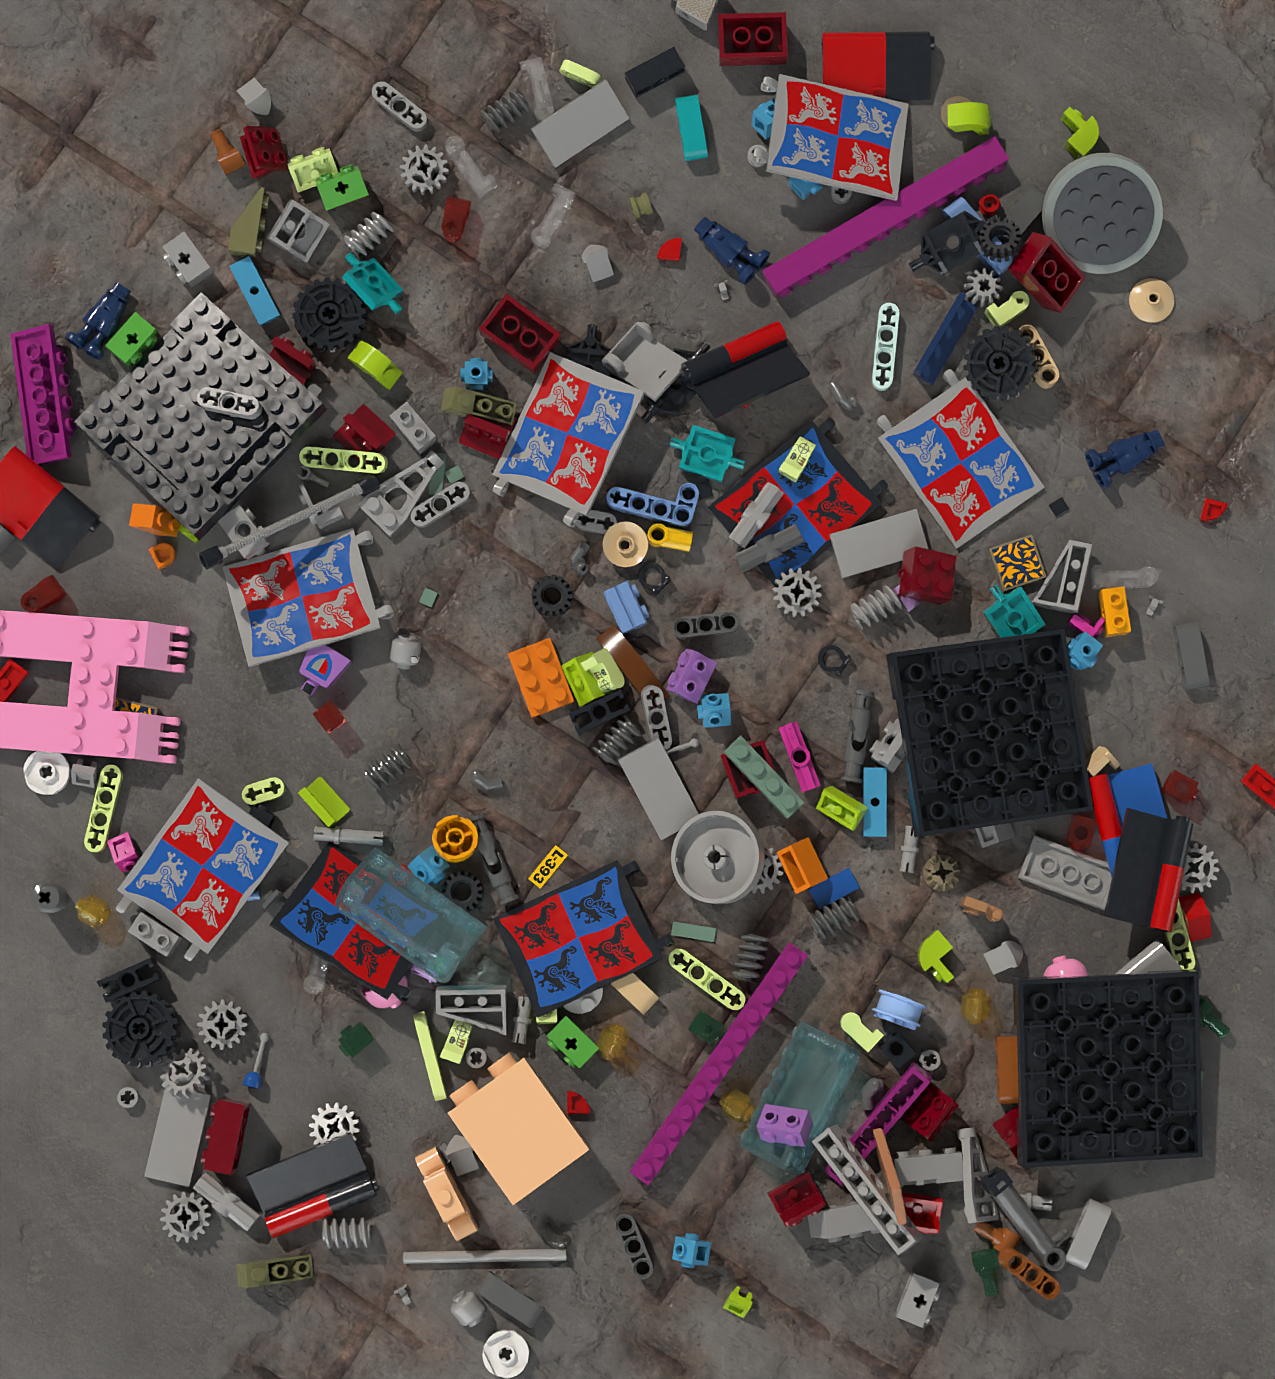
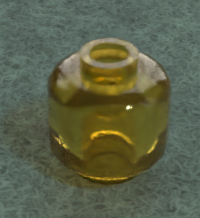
(93, 911)
(976, 1006)
(613, 1041)
(737, 1106)

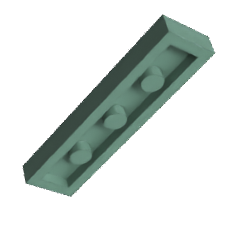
(763, 777)

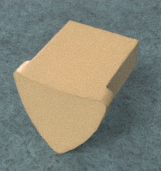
(1099, 759)

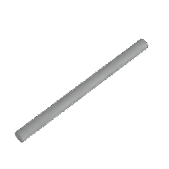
(484, 1256)

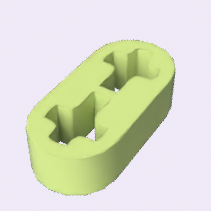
(580, 74)
(262, 785)

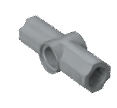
(756, 515)
(226, 1201)

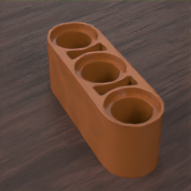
(1007, 1069)
(1022, 1266)

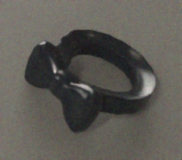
(655, 589)
(844, 658)

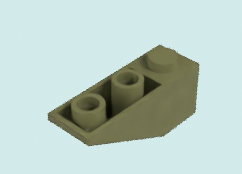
(246, 232)
(486, 407)
(274, 1271)

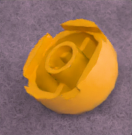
(455, 838)

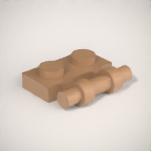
(974, 907)

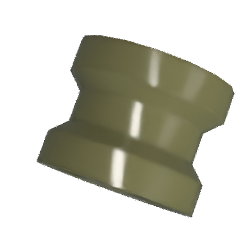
(640, 205)

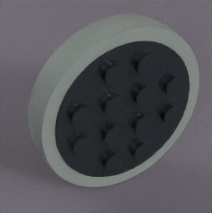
(1103, 212)

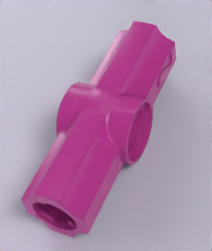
(803, 771)

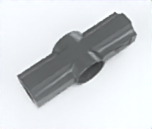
(769, 548)

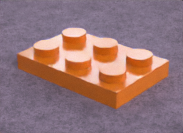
(541, 677)

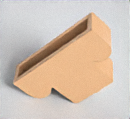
(446, 1194)

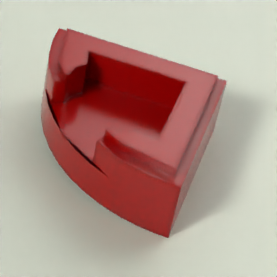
(670, 250)
(1212, 509)
(576, 1104)

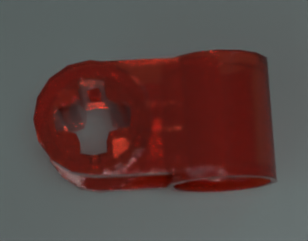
(455, 214)
(44, 594)

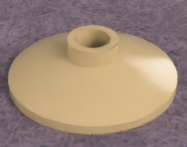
(1144, 308)
(625, 532)

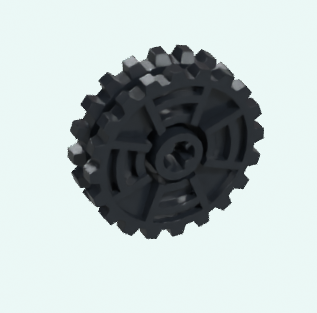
(313, 320)
(984, 365)
(159, 1033)

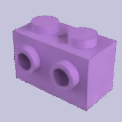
(691, 675)
(784, 1125)

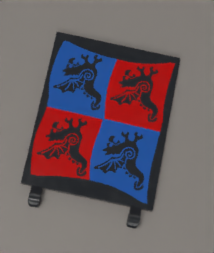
(820, 503)
(319, 926)
(579, 938)

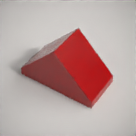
(1196, 916)

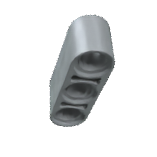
(1087, 1233)

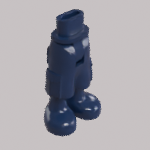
(729, 246)
(103, 318)
(1126, 453)

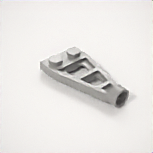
(382, 512)
(975, 1209)

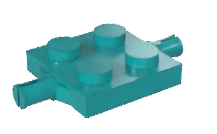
(372, 283)
(707, 453)
(1012, 613)

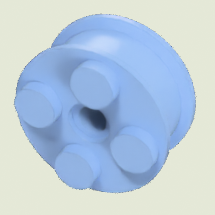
(899, 1010)

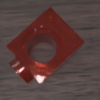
(329, 717)
(1171, 782)
(1089, 827)

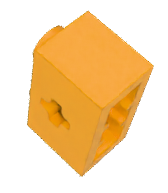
(1114, 611)

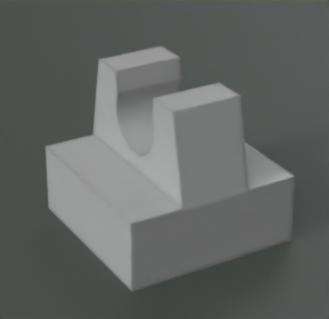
(84, 775)

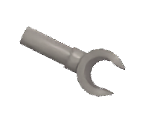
(310, 476)

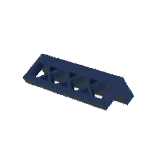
(945, 339)

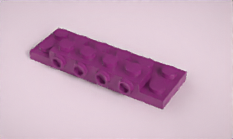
(43, 394)

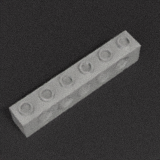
(865, 1188)

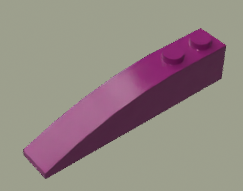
(887, 1111)

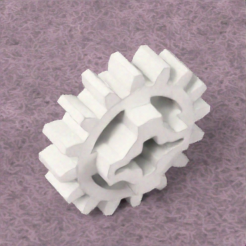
(324, 1122)

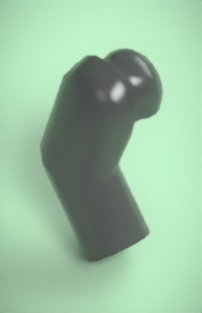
(841, 398)
(577, 559)
(483, 782)
(869, 1090)

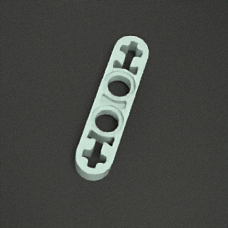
(882, 346)

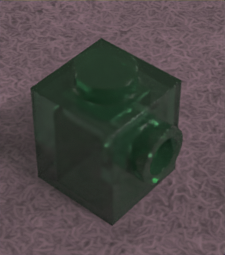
(707, 1028)
(355, 1039)

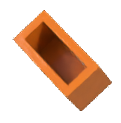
(154, 520)
(802, 865)

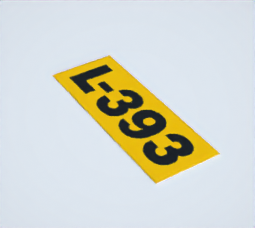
(548, 866)

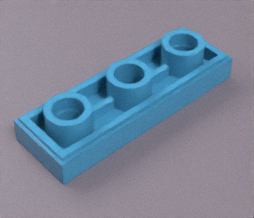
(248, 280)
(875, 787)

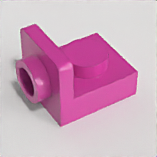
(1082, 624)
(123, 852)

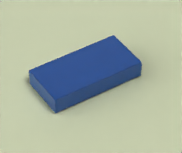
(834, 888)

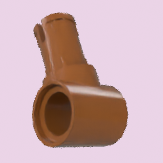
(227, 155)
(999, 1237)

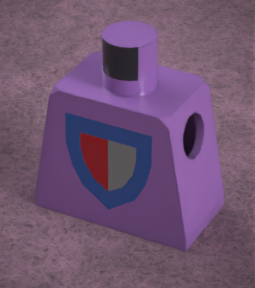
(322, 668)

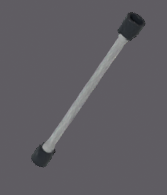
(215, 555)

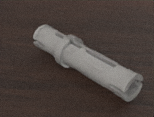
(348, 836)

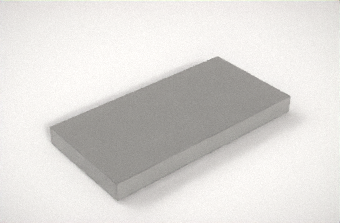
(580, 123)
(877, 542)
(658, 788)
(1067, 872)
(177, 1138)

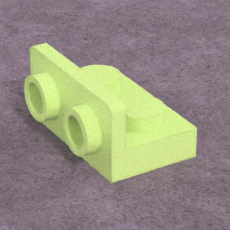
(308, 169)

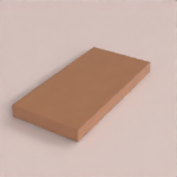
(890, 1176)

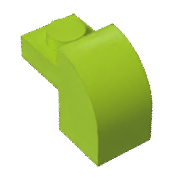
(968, 117)
(1085, 133)
(375, 364)
(930, 952)

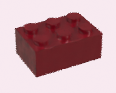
(752, 39)
(1046, 272)
(520, 333)
(225, 1136)

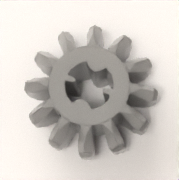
(989, 293)

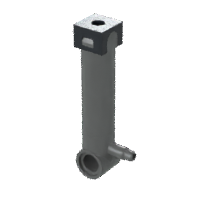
(1041, 1244)

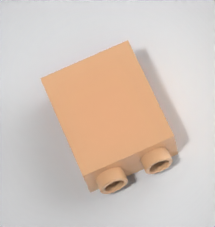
(516, 1127)

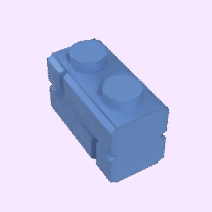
(625, 607)

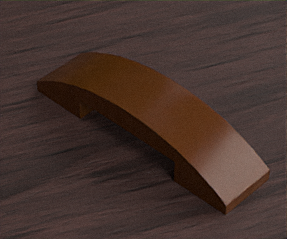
(630, 663)

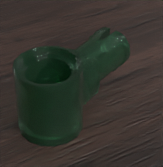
(1209, 1020)
(985, 1265)

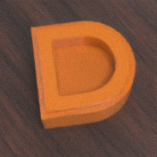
(163, 555)

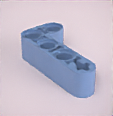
(961, 205)
(652, 502)

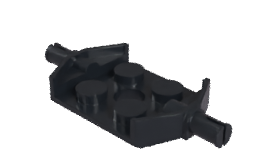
(934, 243)
(589, 352)
(674, 401)

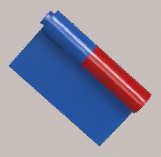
(1114, 793)

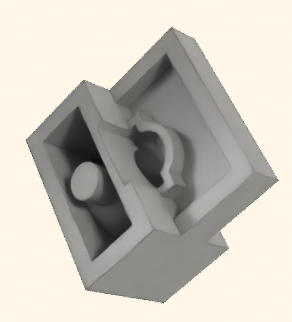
(289, 223)
(239, 522)
(889, 755)

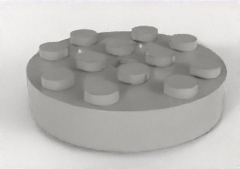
(695, 851)

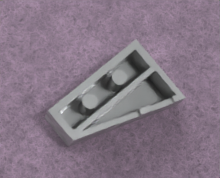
(1066, 581)
(475, 1005)
(928, 1166)
(841, 1221)

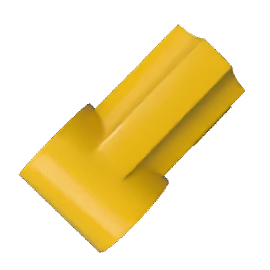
(672, 538)

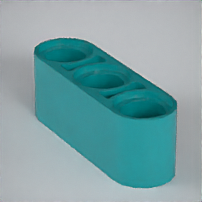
(691, 128)

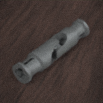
(859, 724)
(487, 847)

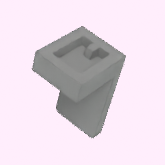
(329, 515)

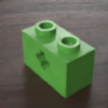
(353, 188)
(135, 328)
(585, 1046)

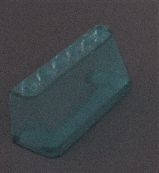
(409, 916)
(810, 1079)

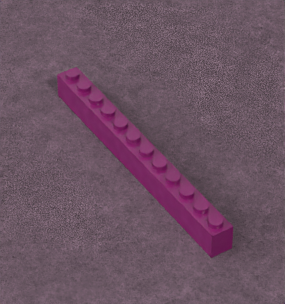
(885, 217)
(718, 1063)

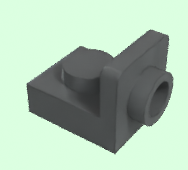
(274, 901)

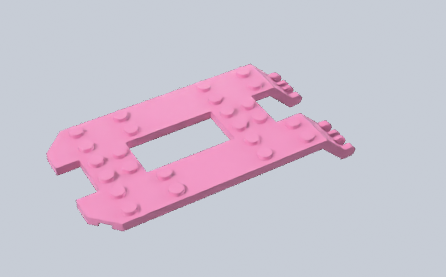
(96, 651)

